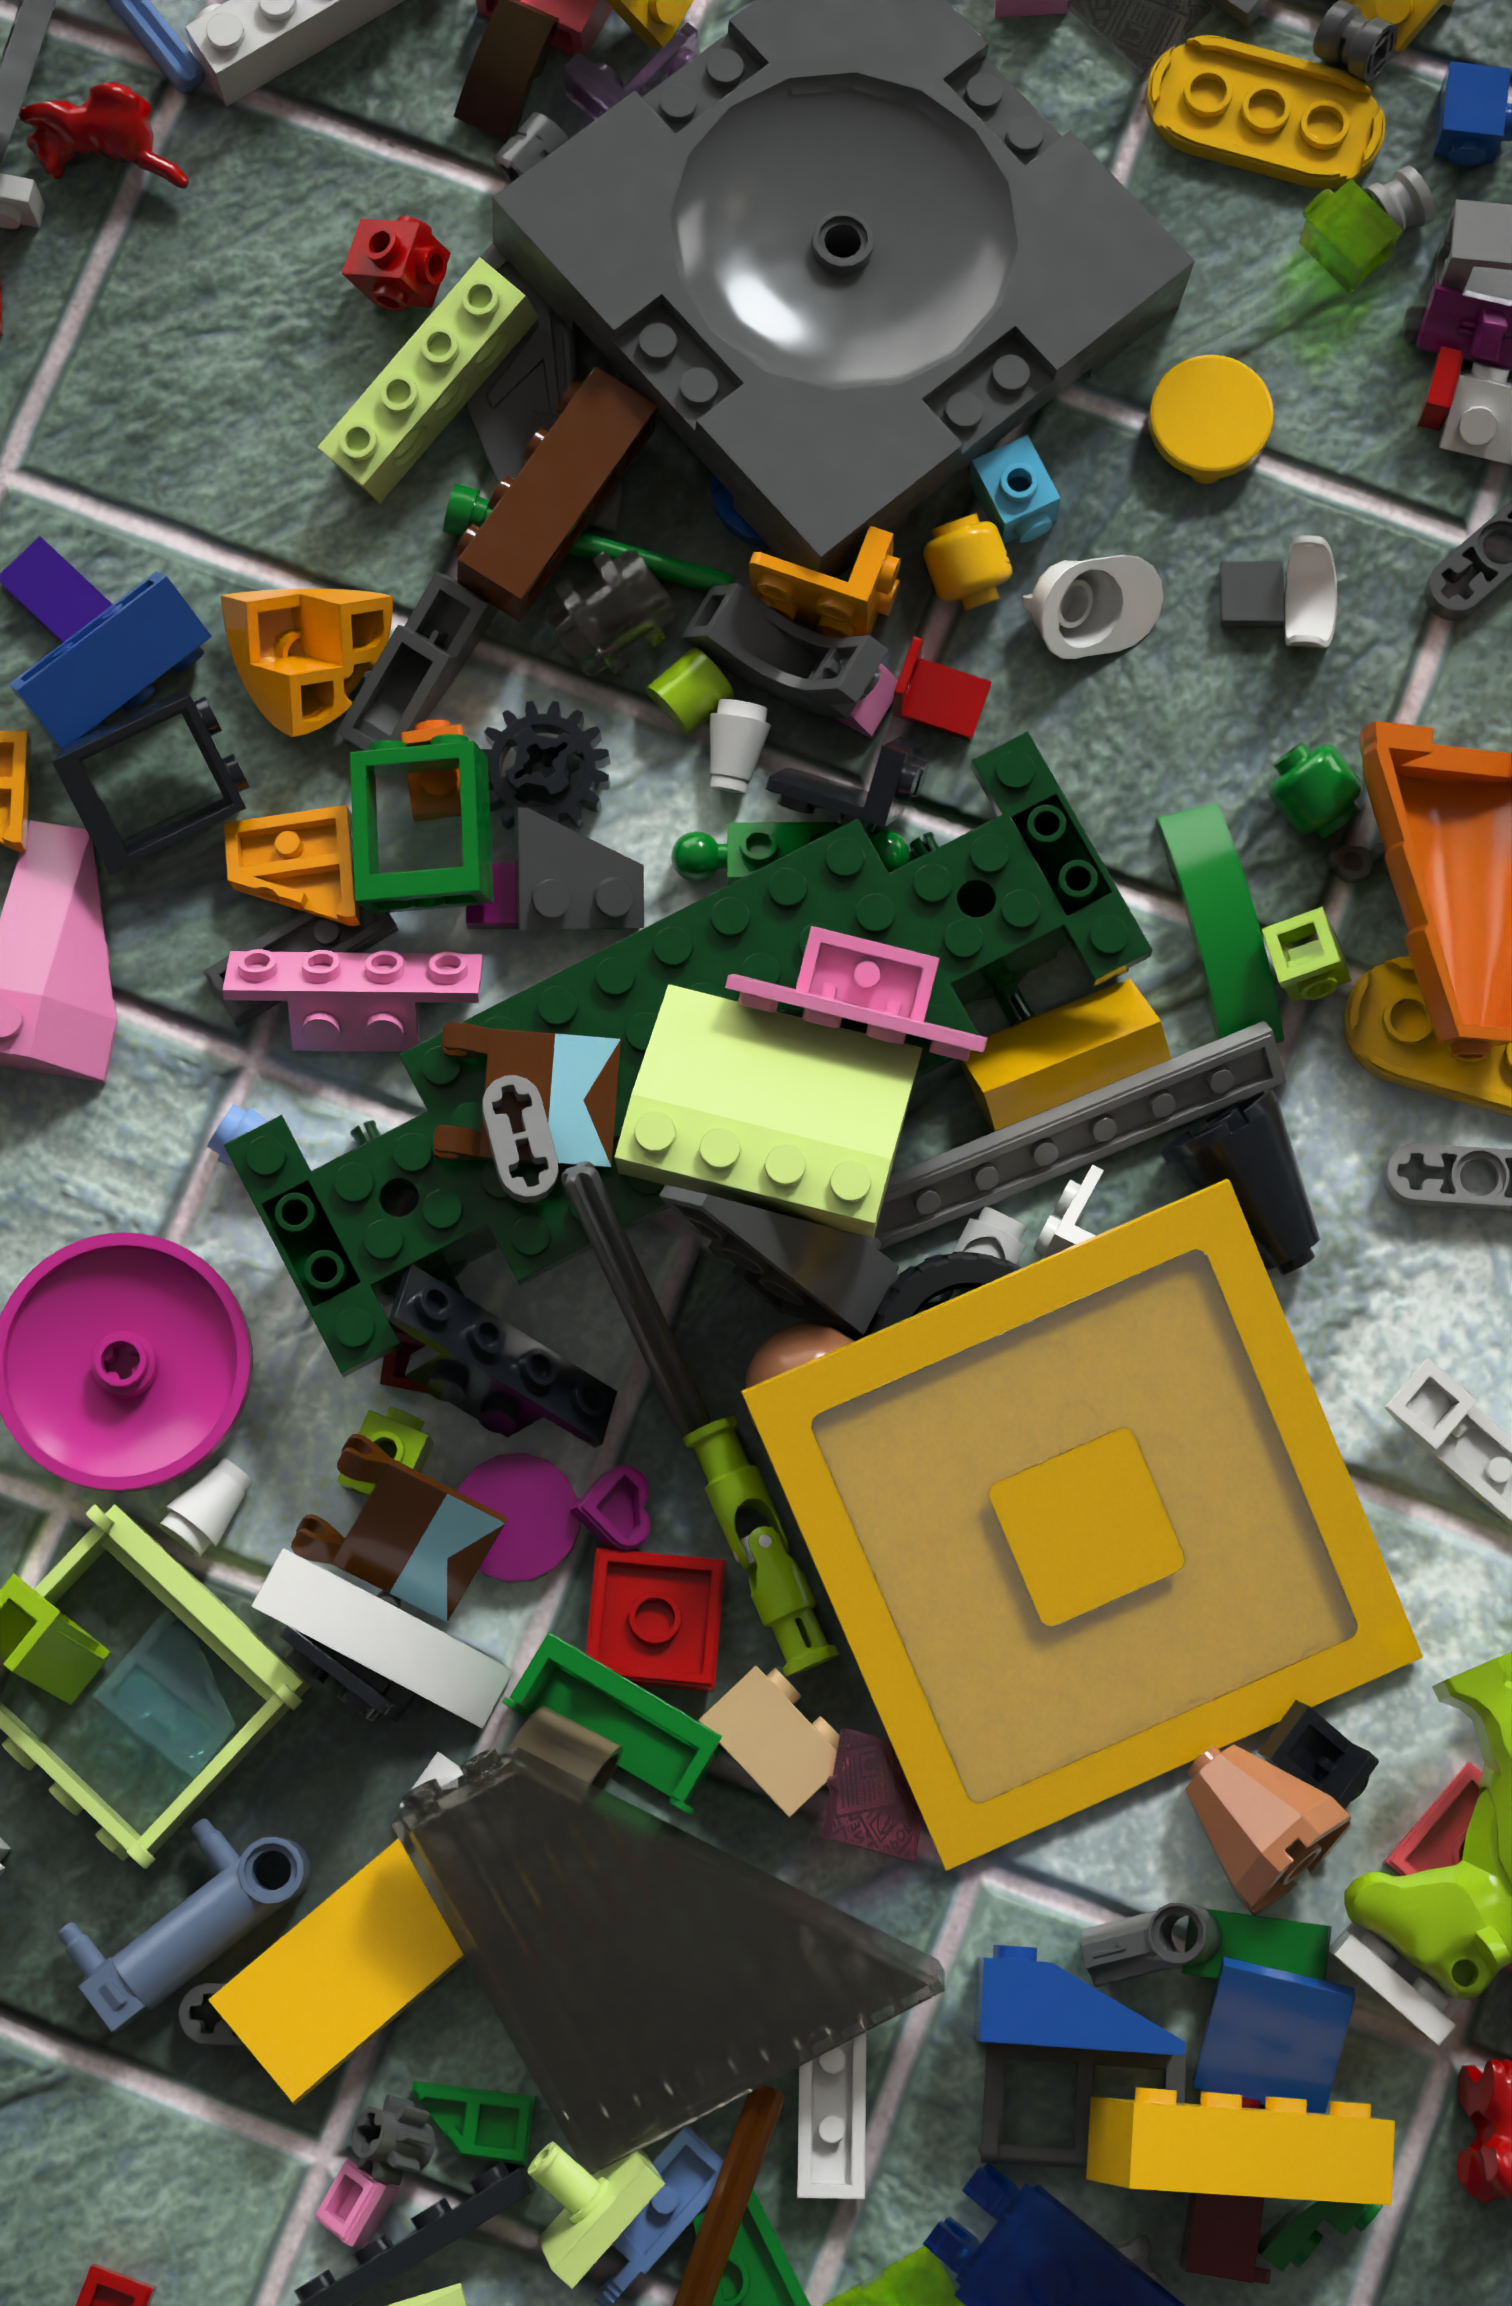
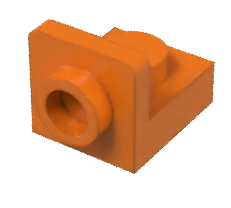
(433, 792)

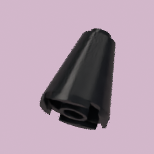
(1255, 1153)

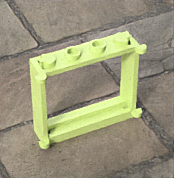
(212, 1624)

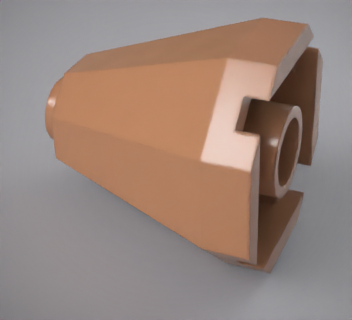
(1262, 1823)

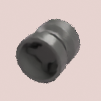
(1355, 40)

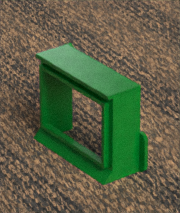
(656, 1738)

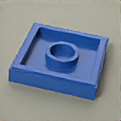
(1273, 2035)

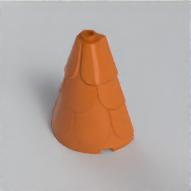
(1450, 865)

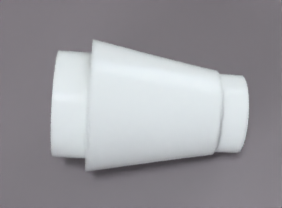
(736, 744)
(206, 1508)

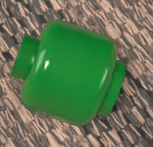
(1315, 789)

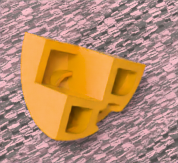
(305, 650)

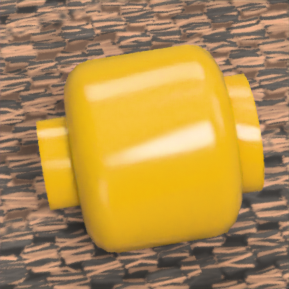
(967, 561)

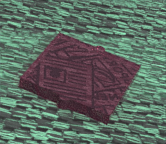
(871, 1799)

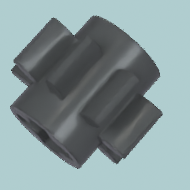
(393, 2140)

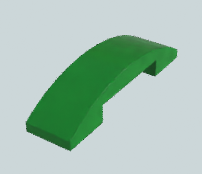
(1221, 920)

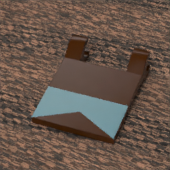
(574, 1080)
(408, 1537)

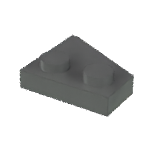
(571, 879)

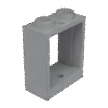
(1477, 249)

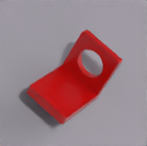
(939, 695)

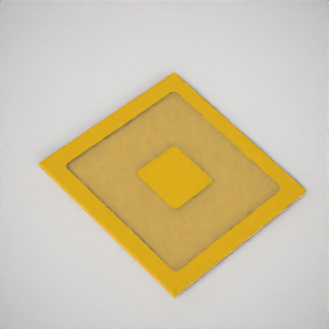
(1083, 1523)

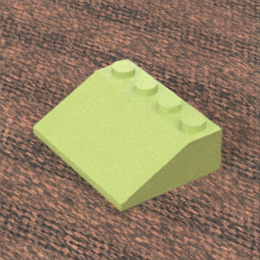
(768, 1111)

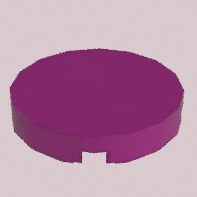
(537, 1506)

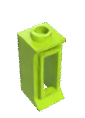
(45, 1643)

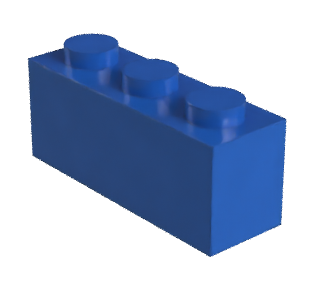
(112, 661)

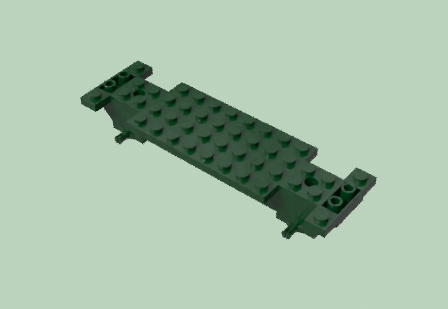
(1026, 861)

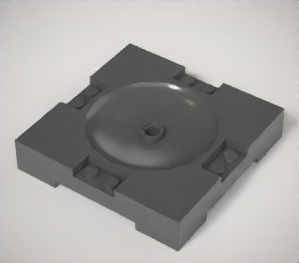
(815, 382)

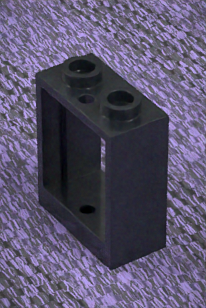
(92, 810)

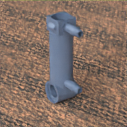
(190, 1933)

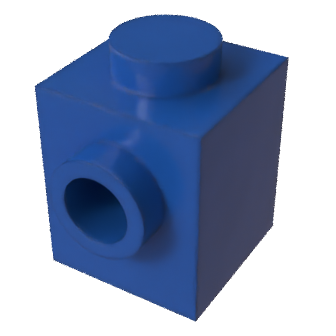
(1473, 113)

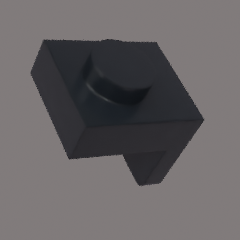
(1319, 1754)

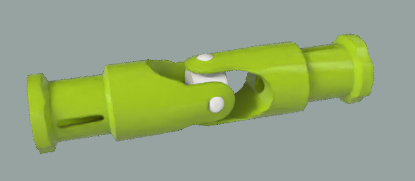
(774, 1579)

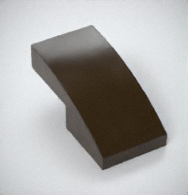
(505, 67)

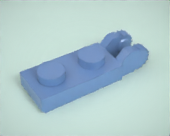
(689, 2175)

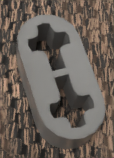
(505, 1143)

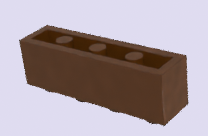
(555, 493)

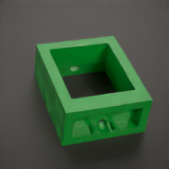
(432, 887)

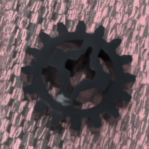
(562, 753)

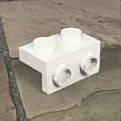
(1481, 414)

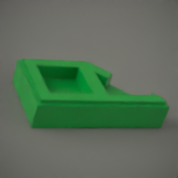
(480, 2120)

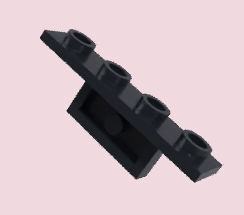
(494, 1367)

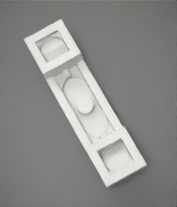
(1457, 1435)
(382, 1637)

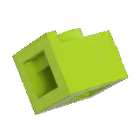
(1312, 968)

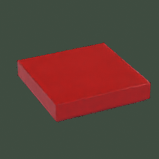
(656, 1617)

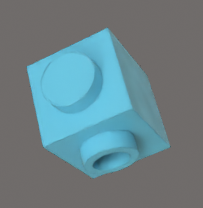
(1015, 490)

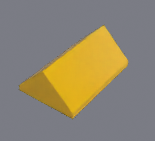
(1065, 1054)

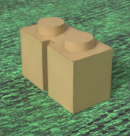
(774, 1739)

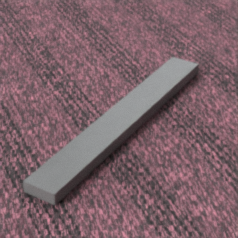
(1078, 1133)

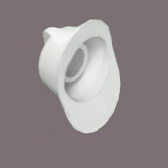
(1095, 605)

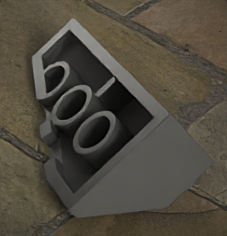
(791, 1261)

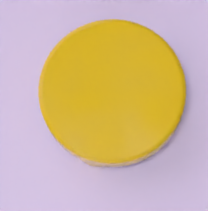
(1210, 417)

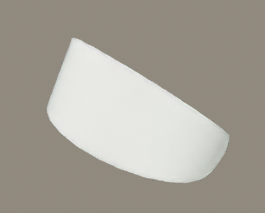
(1310, 593)

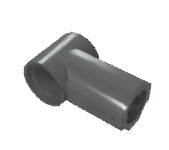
(1145, 1944)

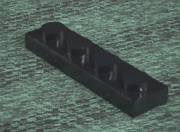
(435, 2229)

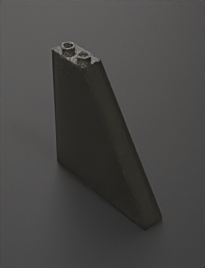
(638, 1957)

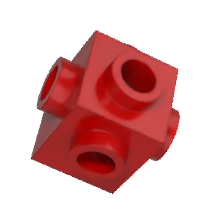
(396, 262)

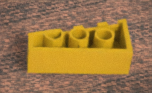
(1239, 2149)

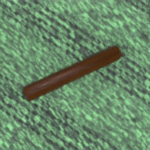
(730, 2197)

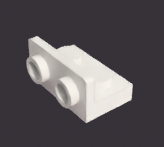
(1396, 1982)

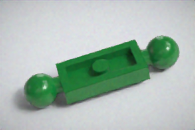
(757, 844)

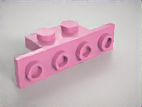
(864, 984)
(353, 997)

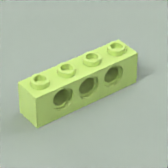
(429, 380)

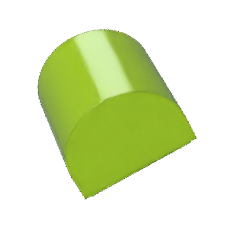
(690, 690)

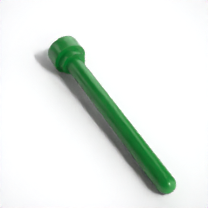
(468, 508)

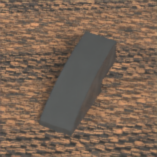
(418, 663)

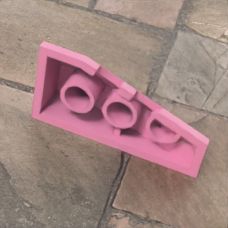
(56, 960)

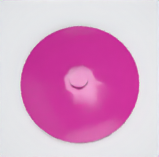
(123, 1362)

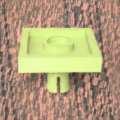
(594, 2205)

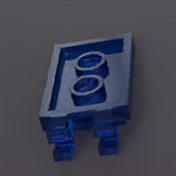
(1037, 2254)

